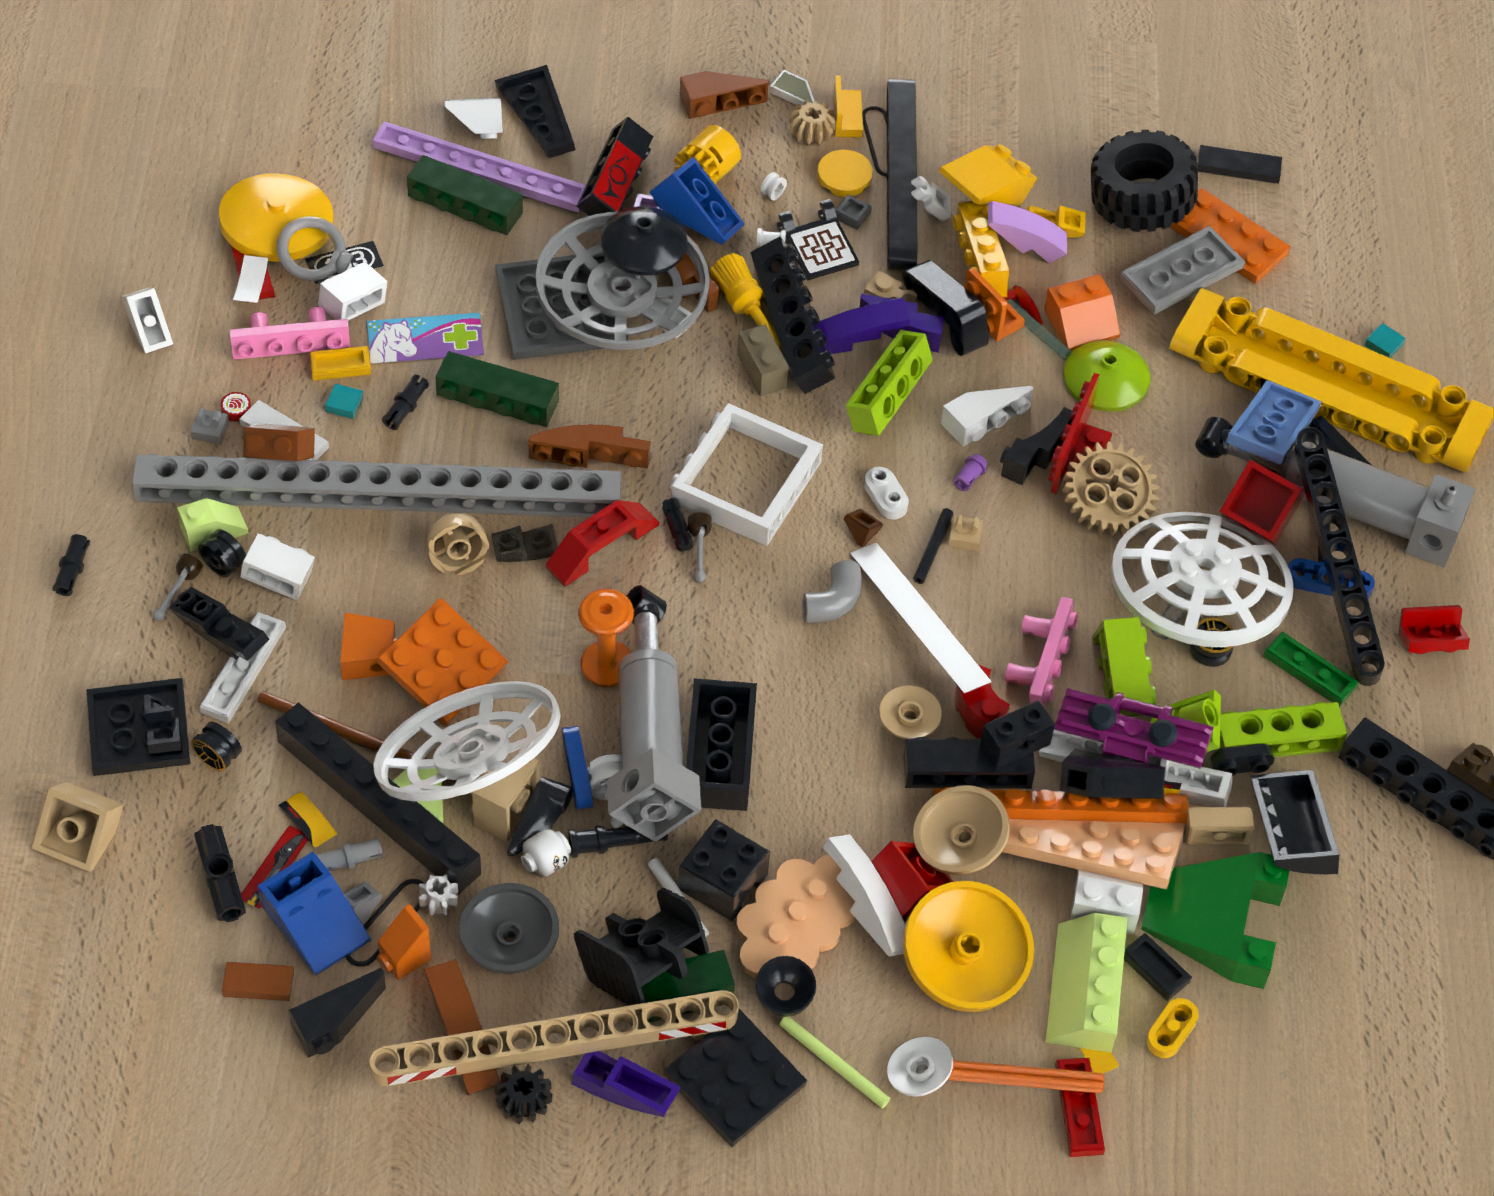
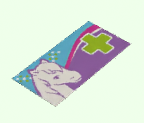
(424, 337)

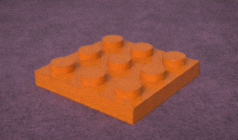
(441, 657)

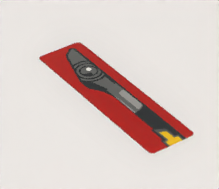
(278, 859)

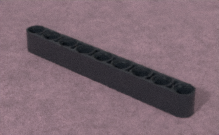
(901, 170)
(1339, 568)

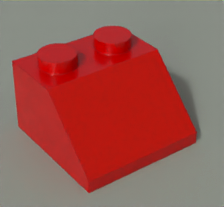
(907, 875)

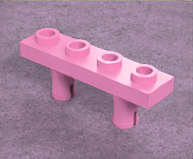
(289, 338)
(1050, 664)

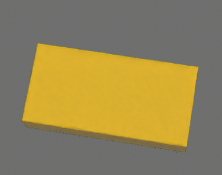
(340, 363)

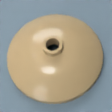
(959, 815)

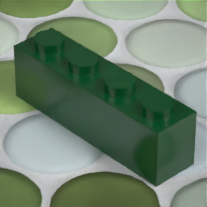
(465, 195)
(497, 389)

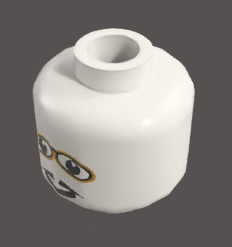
(545, 852)

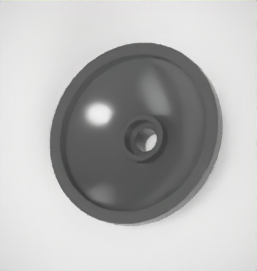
(509, 912)

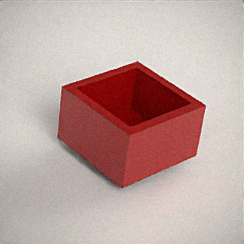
(1262, 502)

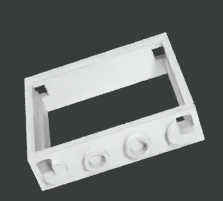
(728, 515)

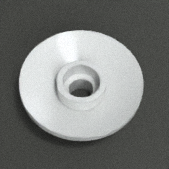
(915, 1057)

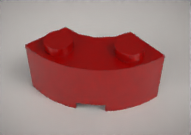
(979, 706)

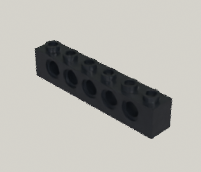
(793, 315)
(1419, 776)

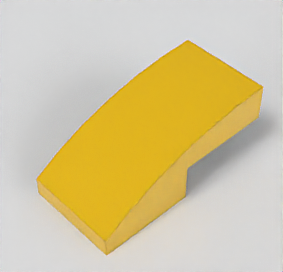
(1066, 218)

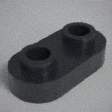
(1243, 759)

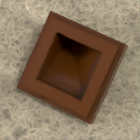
(862, 526)

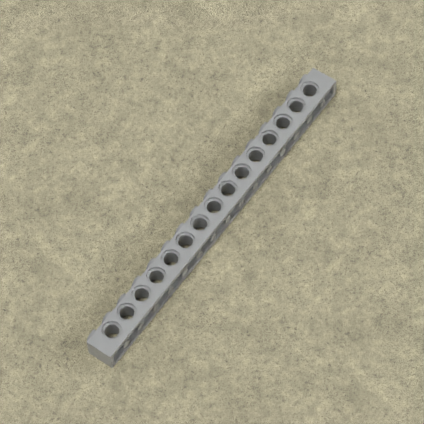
(375, 485)

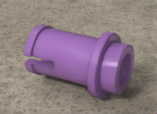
(974, 466)

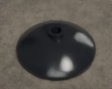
(643, 240)

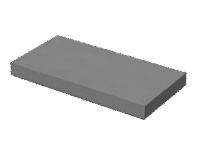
(1181, 270)

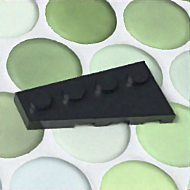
(539, 108)

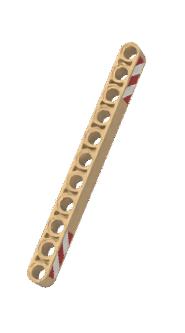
(541, 1049)

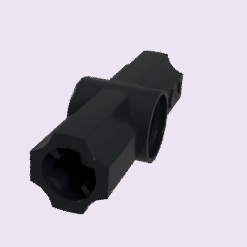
(223, 887)

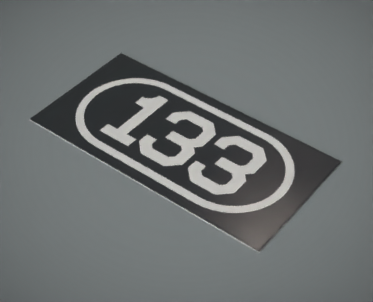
(361, 253)

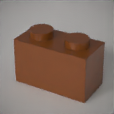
(279, 442)

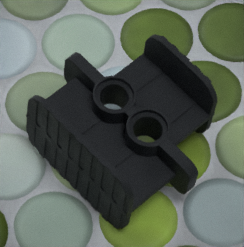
(642, 948)

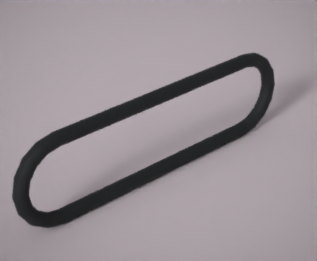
(869, 137)
(377, 913)

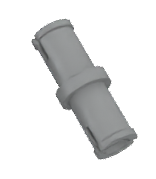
(351, 854)

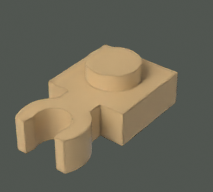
(888, 287)

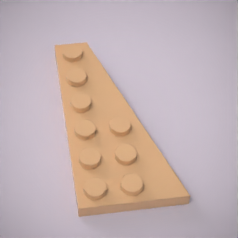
(1114, 849)

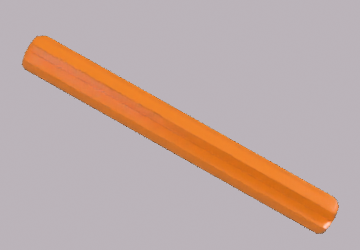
(1027, 1076)

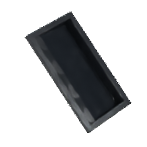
(1296, 822)

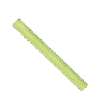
(835, 1062)

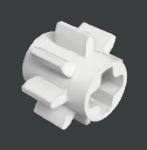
(438, 894)

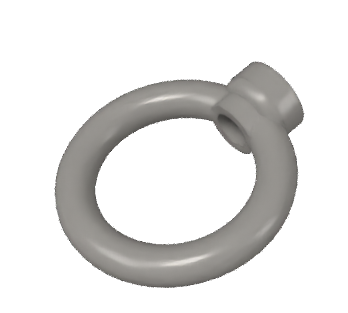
(340, 258)

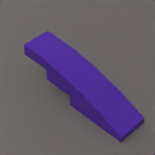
(863, 324)

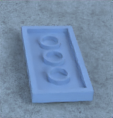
(1273, 422)

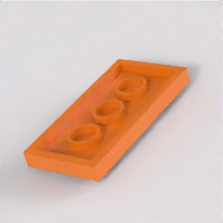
(1249, 240)

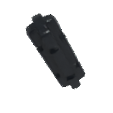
(677, 524)

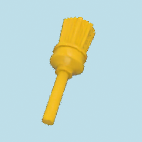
(741, 289)

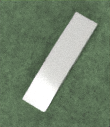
(873, 902)

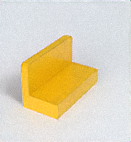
(847, 111)

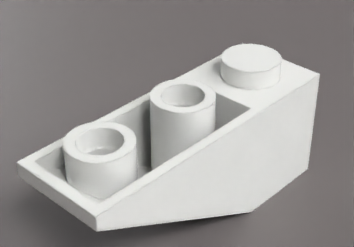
(981, 411)

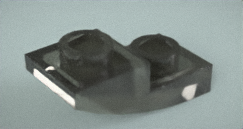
(519, 546)

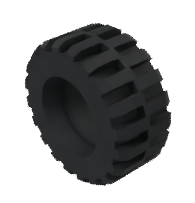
(1144, 157)

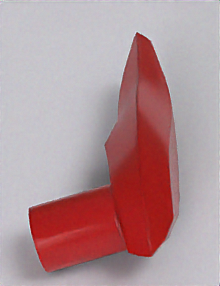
(1025, 302)

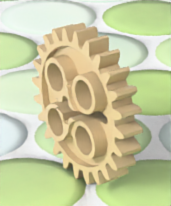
(1115, 465)

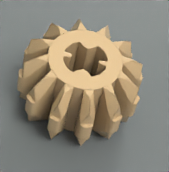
(812, 122)

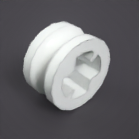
(773, 186)

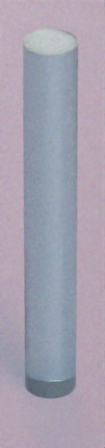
(1043, 334)

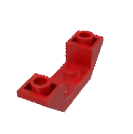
(595, 533)

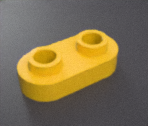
(1170, 1029)

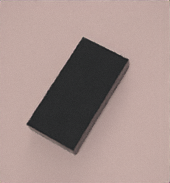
(1156, 967)

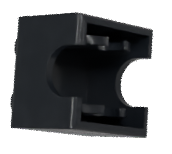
(723, 869)

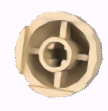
(457, 543)

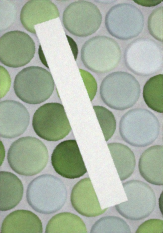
(921, 618)

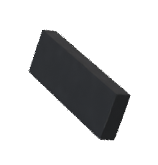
(1239, 164)

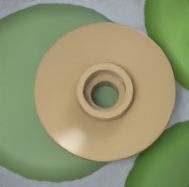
(914, 703)

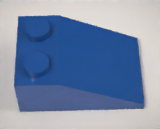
(697, 202)

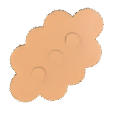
(794, 915)

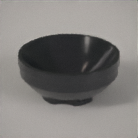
(789, 971)

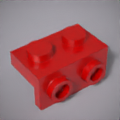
(1433, 629)

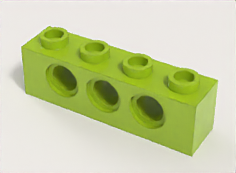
(889, 382)
(1325, 734)

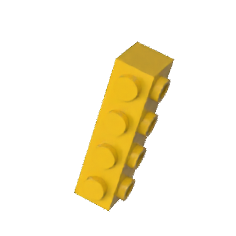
(981, 245)

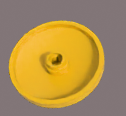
(262, 205)
(968, 946)

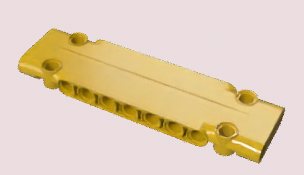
(1356, 385)

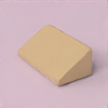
(1219, 826)

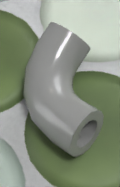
(838, 599)

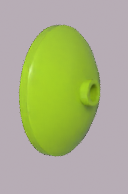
(1122, 373)

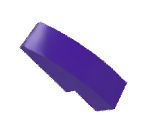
(919, 322)
(624, 1083)

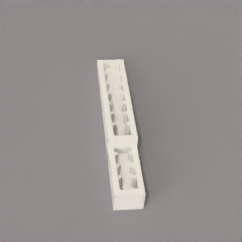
(1202, 786)

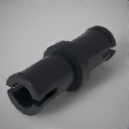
(405, 402)
(71, 565)

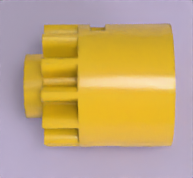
(713, 150)

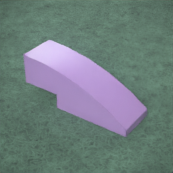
(1027, 231)

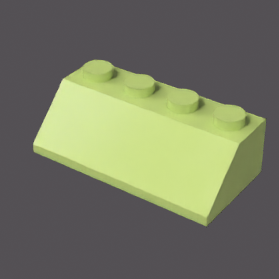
(1087, 982)

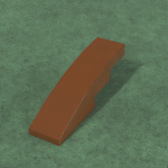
(457, 1017)

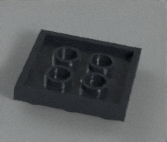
(120, 727)
(735, 1078)

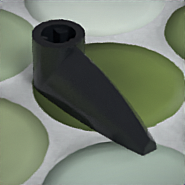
(543, 809)

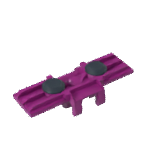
(1133, 738)

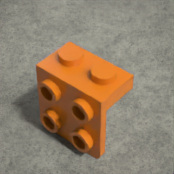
(1001, 316)

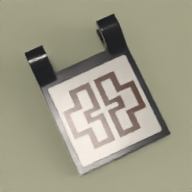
(819, 244)

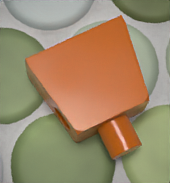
(362, 645)

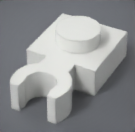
(935, 199)

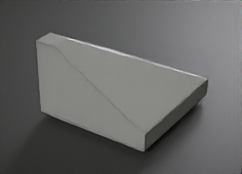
(363, 900)

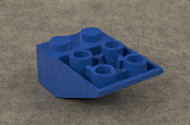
(312, 913)

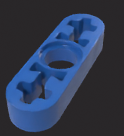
(1306, 582)
(577, 767)

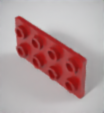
(1078, 434)

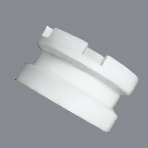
(601, 770)

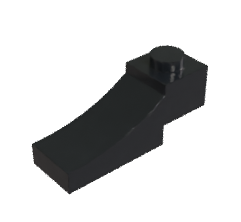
(1034, 450)

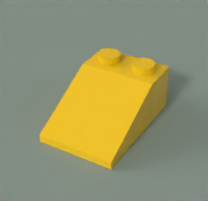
(991, 176)

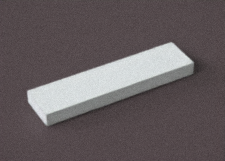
(240, 674)

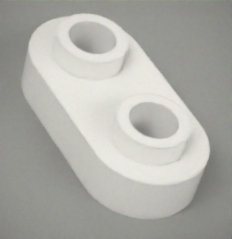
(884, 490)

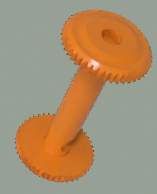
(606, 615)

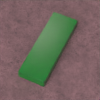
(1310, 669)

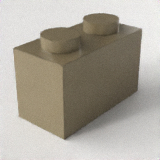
(763, 360)

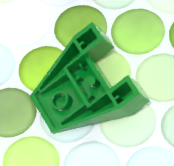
(1208, 910)

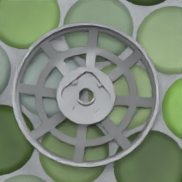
(610, 301)

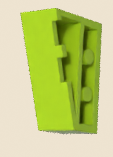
(1125, 660)

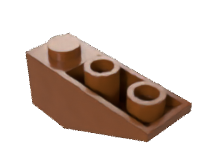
(719, 92)

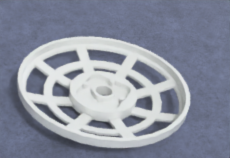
(1212, 584)
(470, 750)

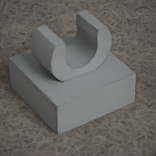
(209, 426)

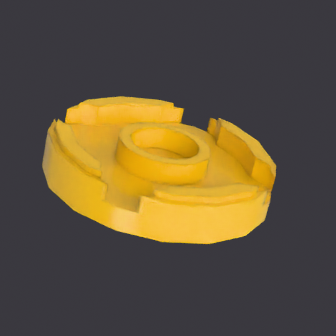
(844, 172)

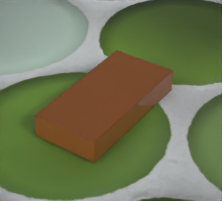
(258, 981)

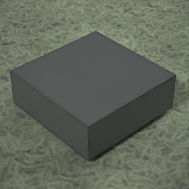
(853, 211)

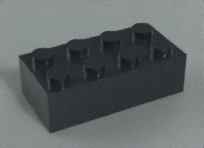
(722, 741)

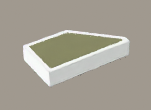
(791, 88)

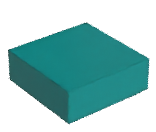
(1385, 341)
(344, 401)

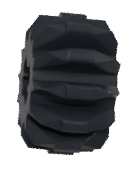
(534, 1087)

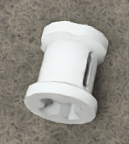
(764, 236)

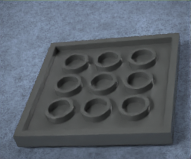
(527, 324)

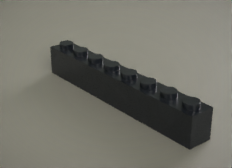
(355, 781)

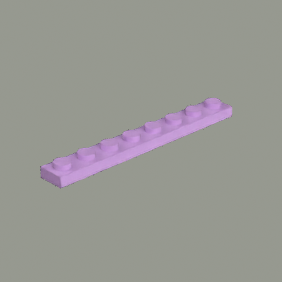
(508, 174)

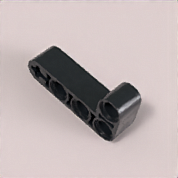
(950, 300)

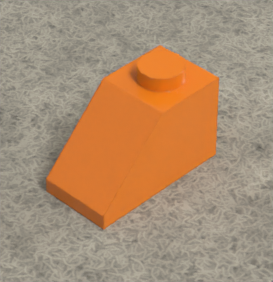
(404, 944)

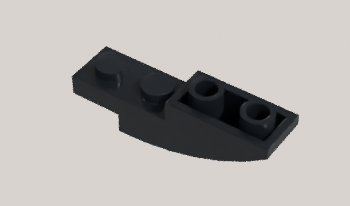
(218, 625)

